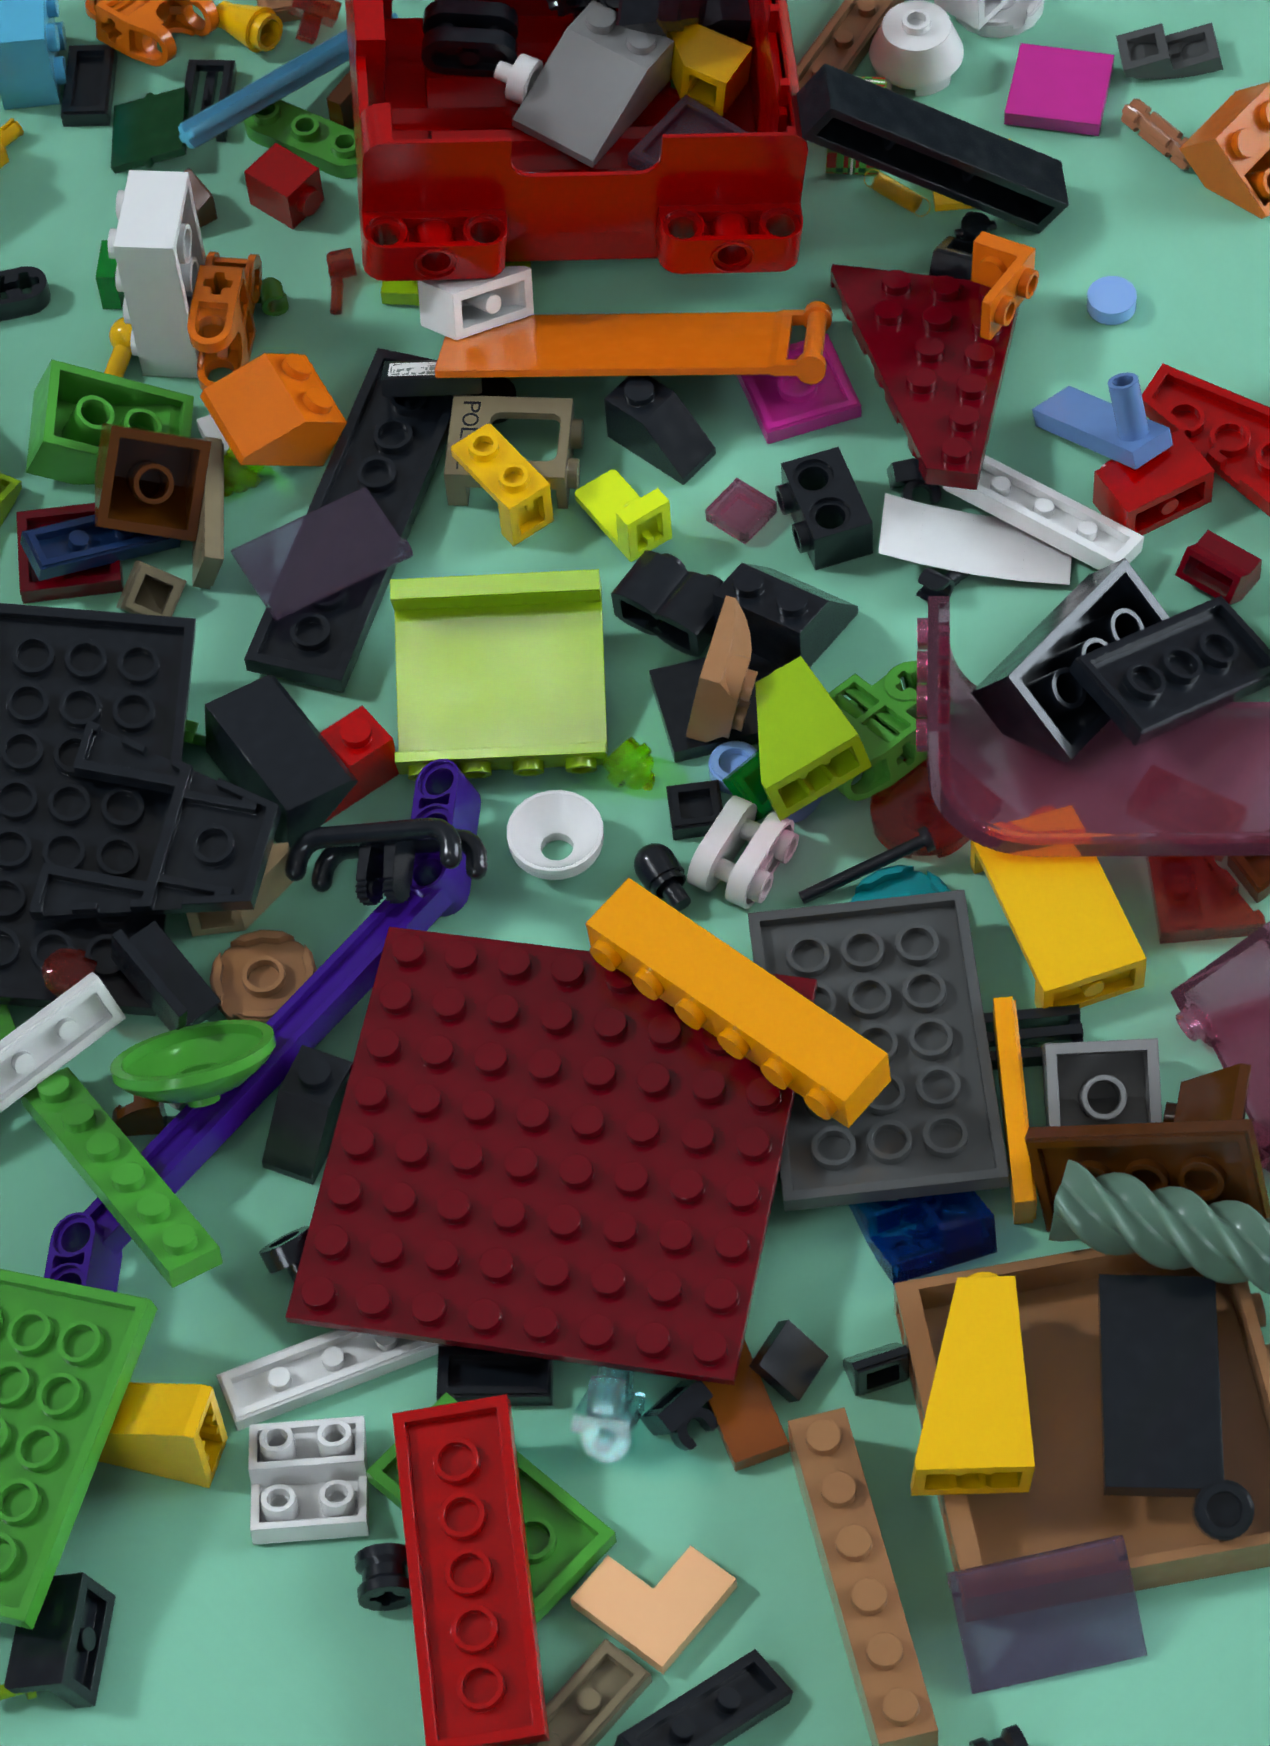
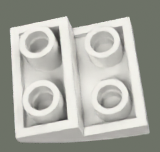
(308, 1480)

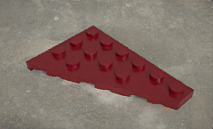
(930, 363)

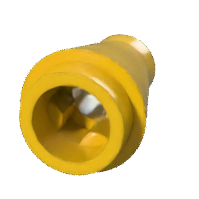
(251, 25)

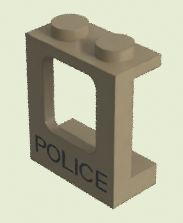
(473, 412)

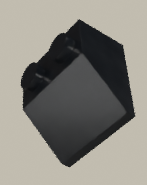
(784, 613)

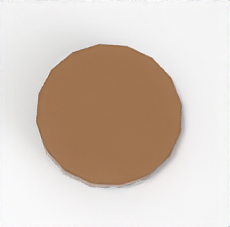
(260, 974)

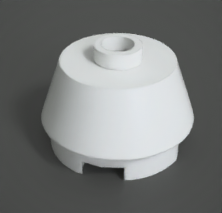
(916, 48)

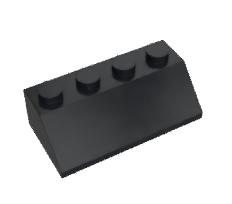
(1034, 693)

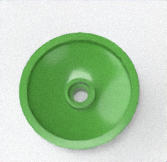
(194, 1061)

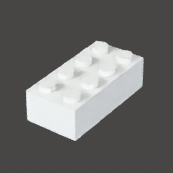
(157, 268)

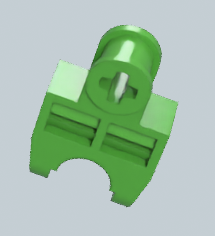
(886, 725)

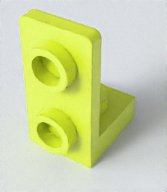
(624, 516)

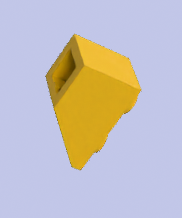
(709, 66)

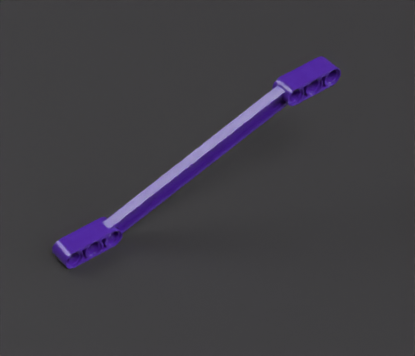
(90, 1244)

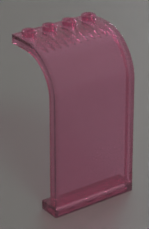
(1174, 795)

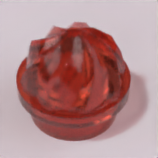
(65, 969)

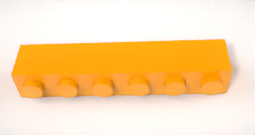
(738, 1003)

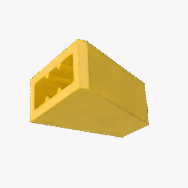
(168, 1432)

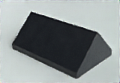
(277, 753)

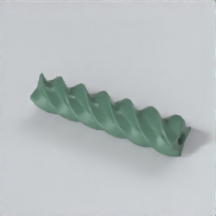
(1163, 1226)

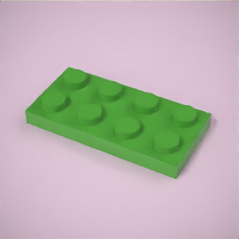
(560, 1531)

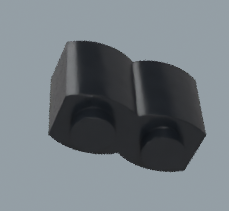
(668, 602)

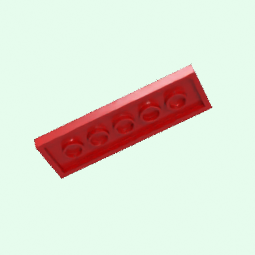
(470, 1575)

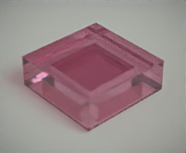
(741, 511)

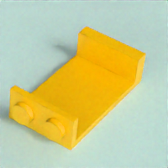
(1065, 925)

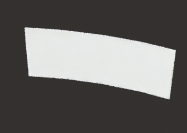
(968, 543)

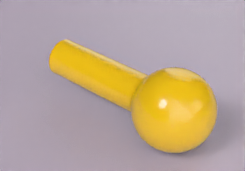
(120, 340)

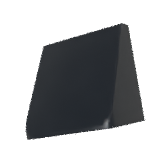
(952, 258)
(877, 1368)

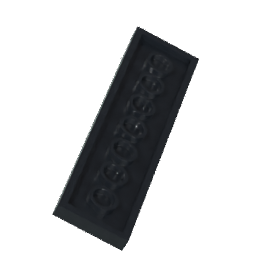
(392, 452)

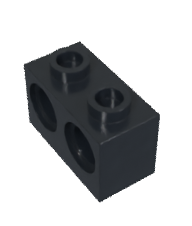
(825, 509)

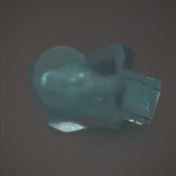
(608, 1414)

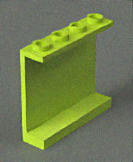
(500, 672)

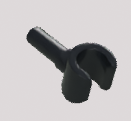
(938, 584)

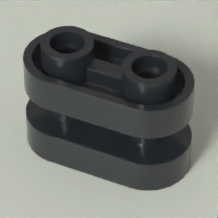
(468, 37)

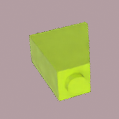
(803, 739)

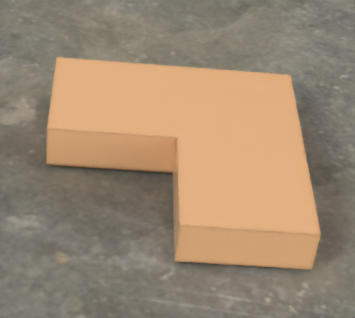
(659, 1619)

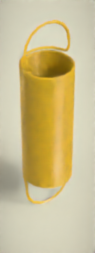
(897, 192)

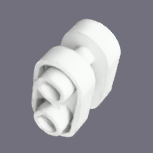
(752, 875)

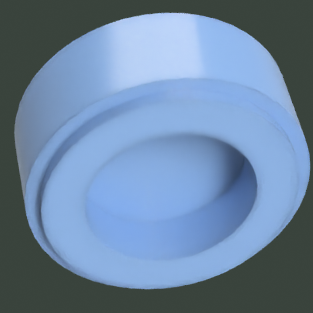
(1111, 300)
(726, 759)

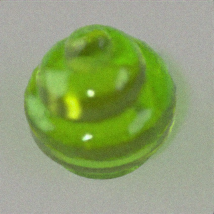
(239, 477)
(631, 766)

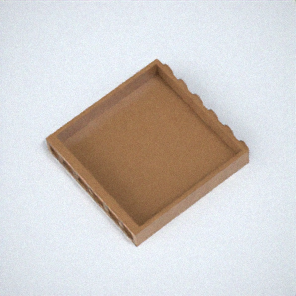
(1064, 1399)

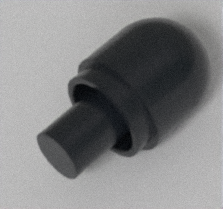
(662, 874)

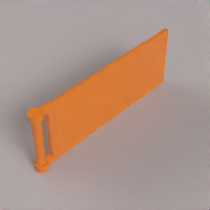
(643, 345)

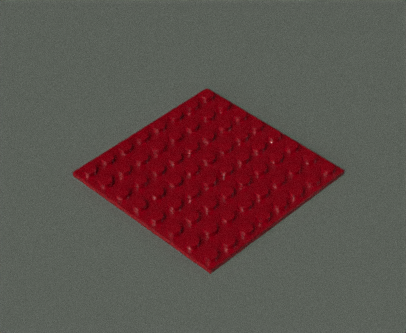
(543, 1166)

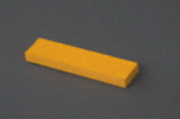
(1014, 1109)

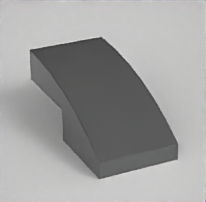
(1154, 55)

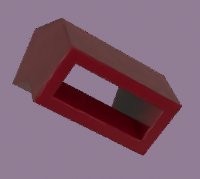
(1220, 568)

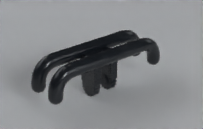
(384, 854)

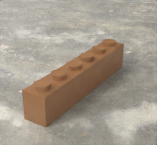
(861, 1581)

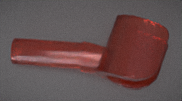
(340, 266)

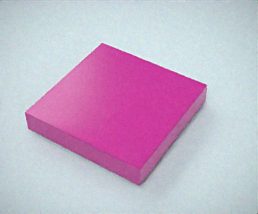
(1059, 89)
(791, 407)

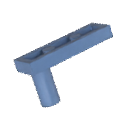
(1107, 428)

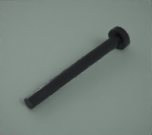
(923, 840)

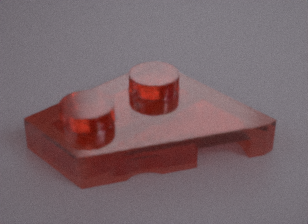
(1198, 900)

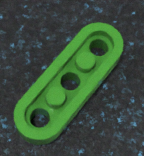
(320, 145)

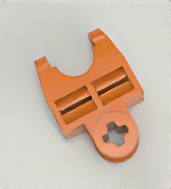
(139, 25)
(223, 312)

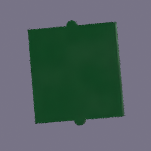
(148, 130)

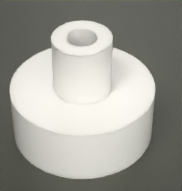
(519, 76)

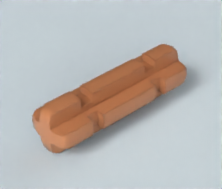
(1155, 131)

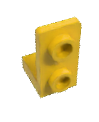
(509, 479)

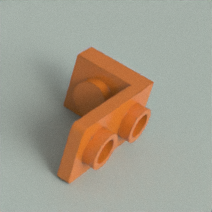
(1009, 273)

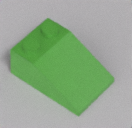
(70, 414)

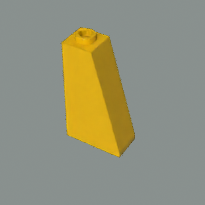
(978, 1405)

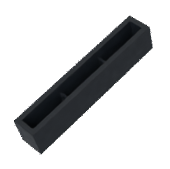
(931, 149)

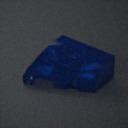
(926, 1232)

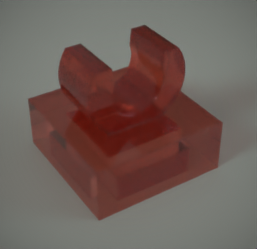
(312, 15)

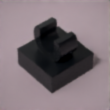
(907, 475)
(675, 1411)

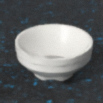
(554, 817)

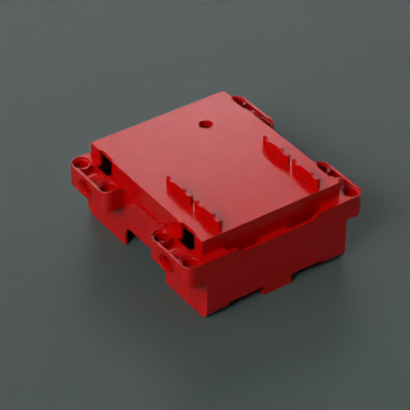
(452, 189)

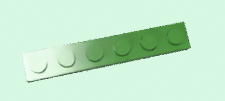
(122, 1178)

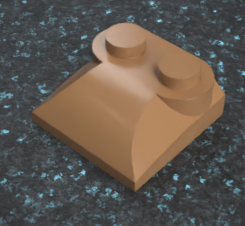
(725, 679)

